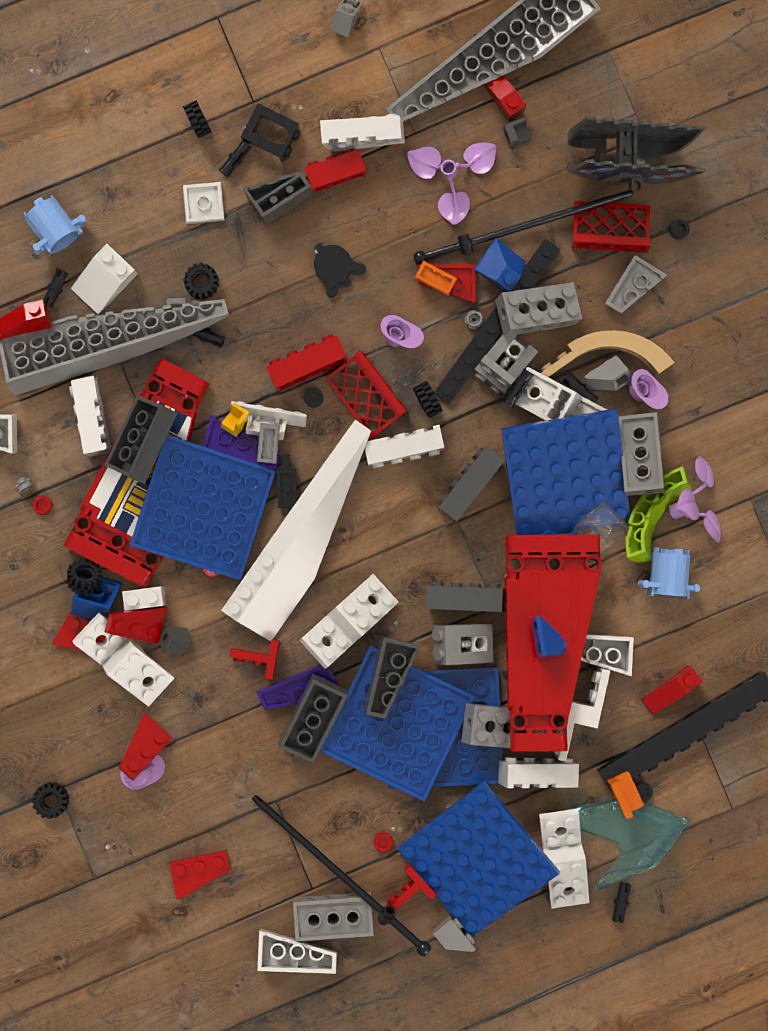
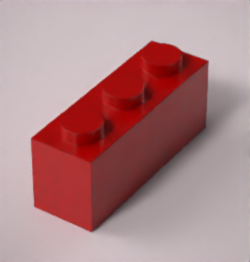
(335, 170)

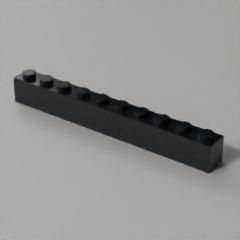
(689, 729)

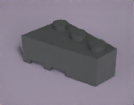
(278, 196)

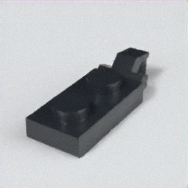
(286, 483)

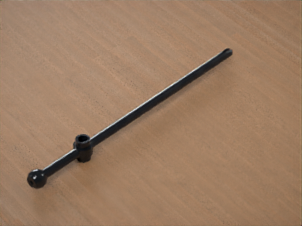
(465, 243)
(386, 914)

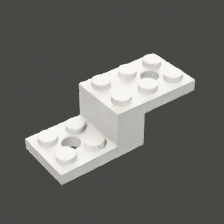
(554, 399)
(349, 621)
(124, 661)
(585, 713)
(567, 855)

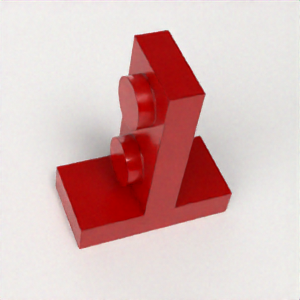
(259, 658)
(410, 889)

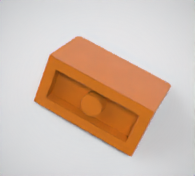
(625, 794)

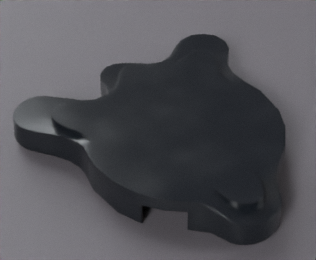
(334, 266)

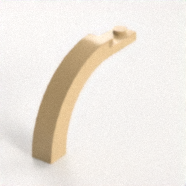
(623, 341)

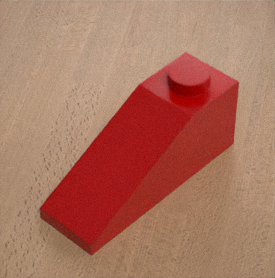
(506, 97)
(25, 319)
(672, 689)

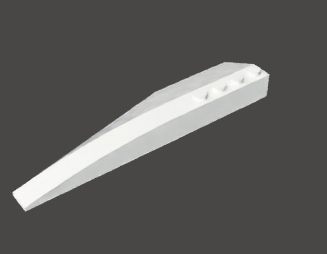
(298, 546)

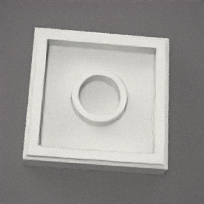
(203, 203)

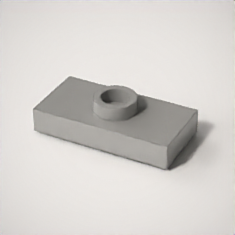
(268, 443)

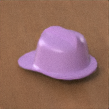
(401, 332)
(647, 389)
(148, 776)

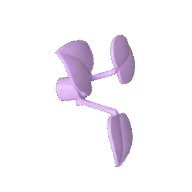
(428, 159)
(687, 506)

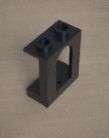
(279, 150)

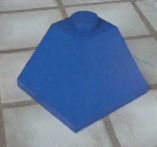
(500, 266)
(99, 602)
(547, 639)

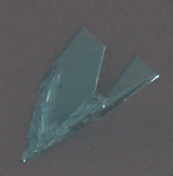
(640, 839)

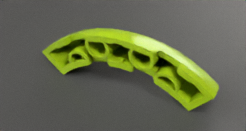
(648, 512)

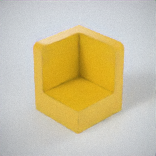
(235, 420)

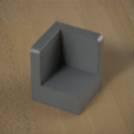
(516, 132)
(175, 640)

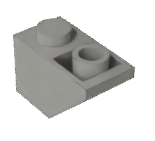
(346, 16)
(608, 376)
(452, 936)

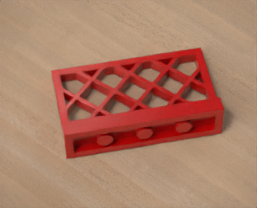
(613, 242)
(375, 380)

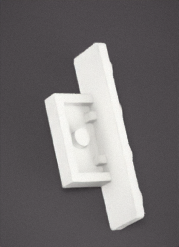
(261, 414)

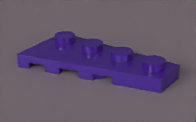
(241, 447)
(290, 689)

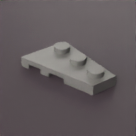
(633, 284)

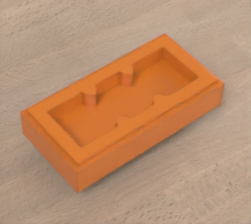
(435, 278)

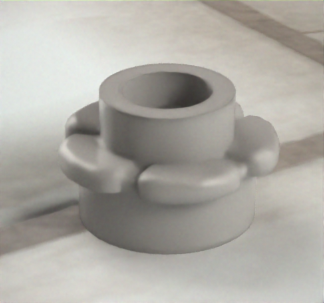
(473, 324)
(23, 485)

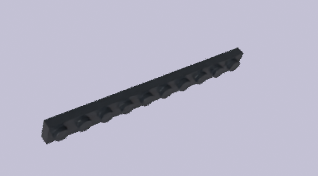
(492, 327)

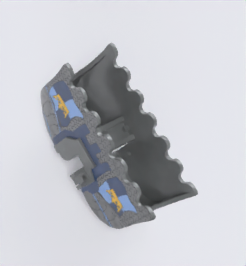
(636, 150)

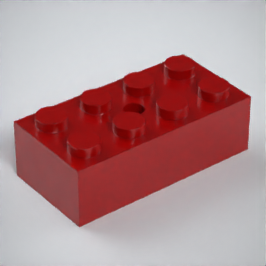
(306, 363)

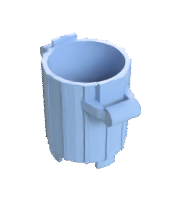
(52, 226)
(669, 574)

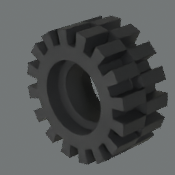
(197, 119)
(201, 292)
(427, 399)
(84, 585)
(42, 809)

